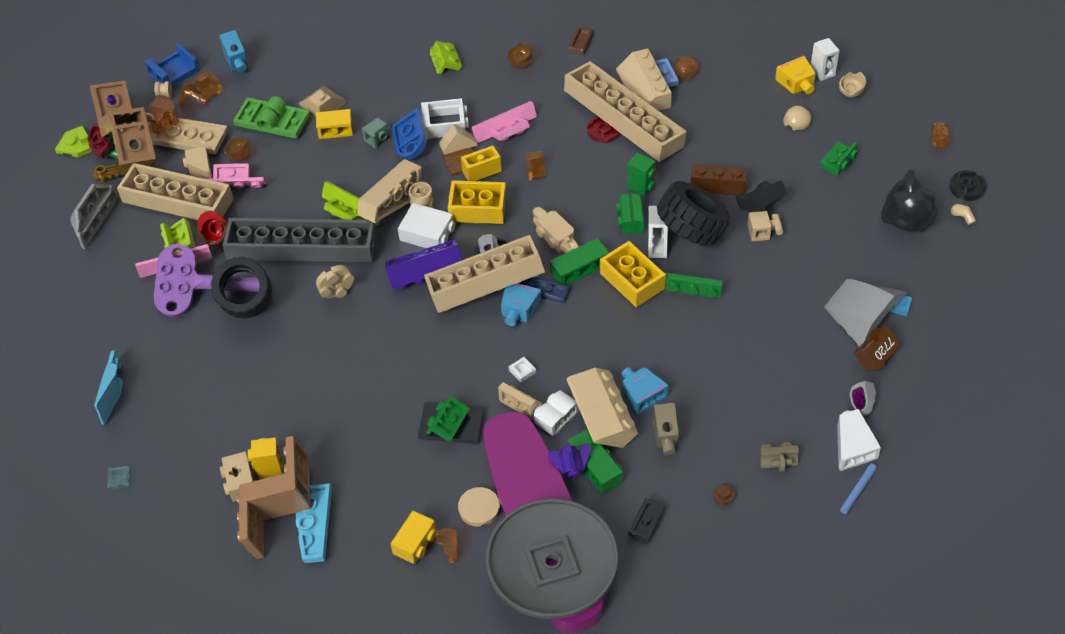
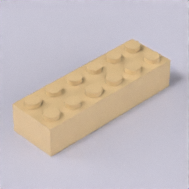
(173, 192)
(484, 273)

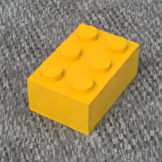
(477, 202)
(632, 274)

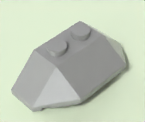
(93, 211)

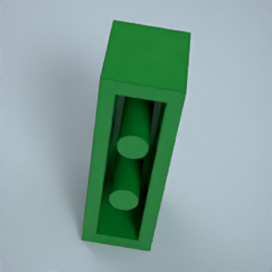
(578, 262)
(600, 466)

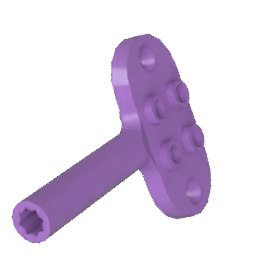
(178, 281)

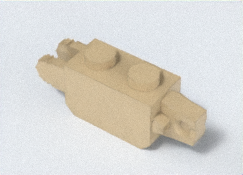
(554, 230)

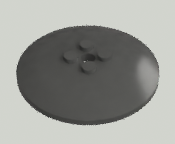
(544, 532)

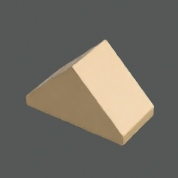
(456, 140)

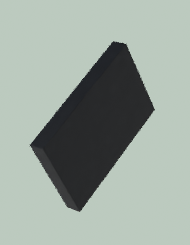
(467, 432)

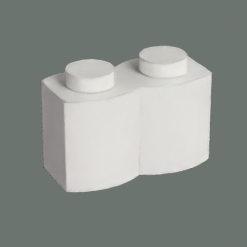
(556, 412)

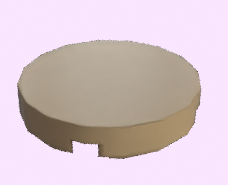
(479, 506)

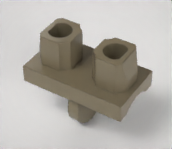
(779, 456)

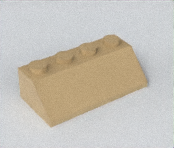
(644, 78)
(602, 407)

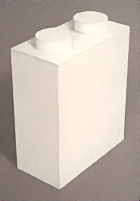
(425, 226)

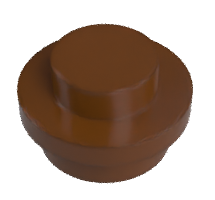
(724, 494)

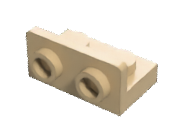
(518, 400)

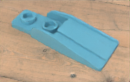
(109, 389)

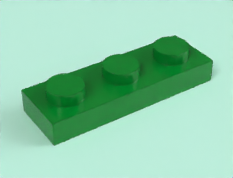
(693, 285)

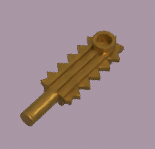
(104, 173)

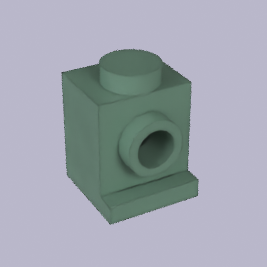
(375, 132)

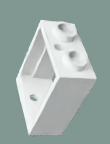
(443, 108)

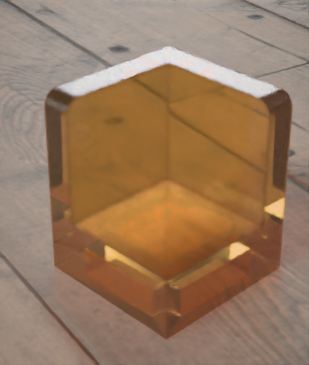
(208, 84)
(535, 165)

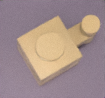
(761, 226)

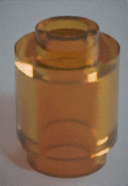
(940, 135)

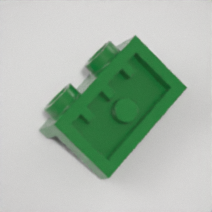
(839, 157)
(447, 419)

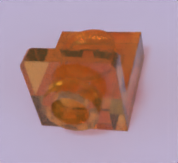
(450, 540)

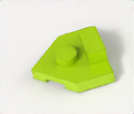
(74, 143)

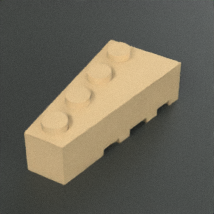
(390, 192)

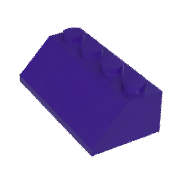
(415, 265)

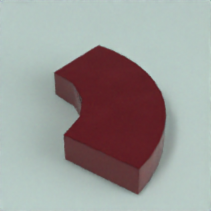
(98, 144)

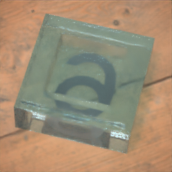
(118, 477)

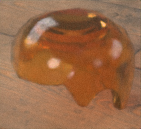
(520, 55)
(685, 67)
(237, 149)

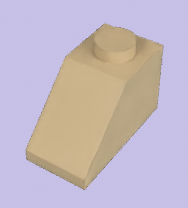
(198, 162)

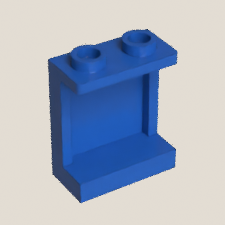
(174, 67)

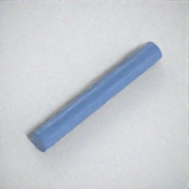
(858, 488)

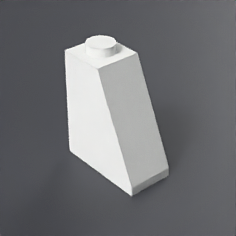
(656, 235)
(855, 440)

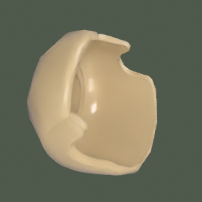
(852, 84)
(797, 117)

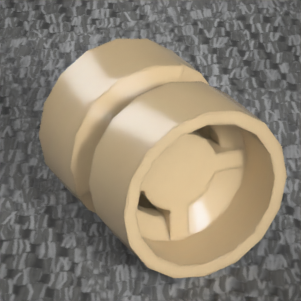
(421, 194)

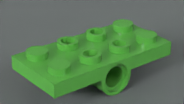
(271, 117)

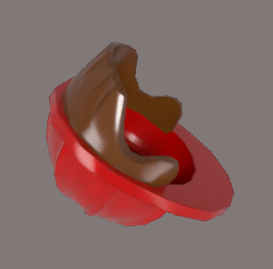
(212, 228)

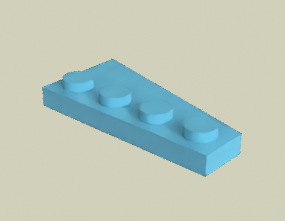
(314, 524)

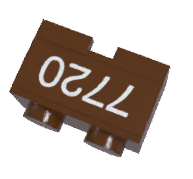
(880, 347)

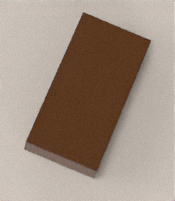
(580, 40)

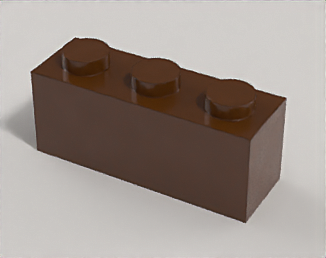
(719, 179)

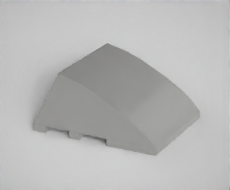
(862, 307)

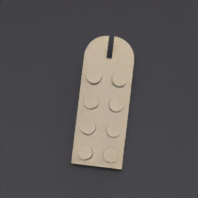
(189, 135)

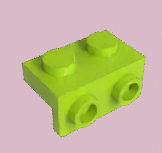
(445, 56)
(178, 234)

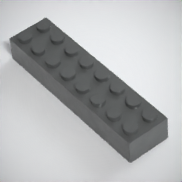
(300, 239)

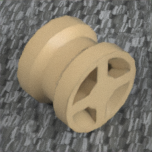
(163, 89)

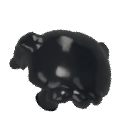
(909, 205)

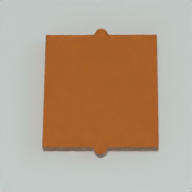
(453, 160)

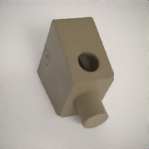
(665, 427)

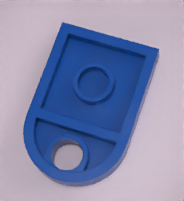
(410, 134)

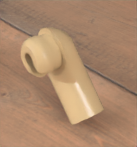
(963, 211)

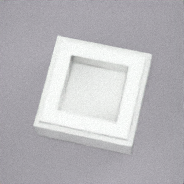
(522, 369)

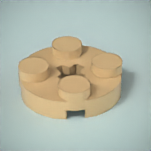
(335, 282)

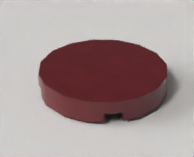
(601, 131)

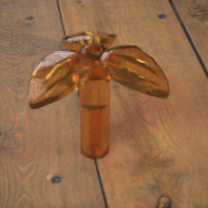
(188, 90)

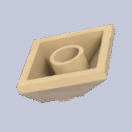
(322, 101)

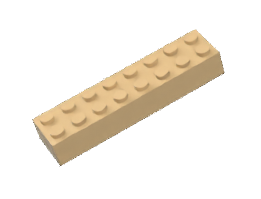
(625, 111)

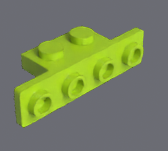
(341, 202)

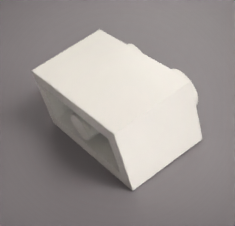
(824, 59)

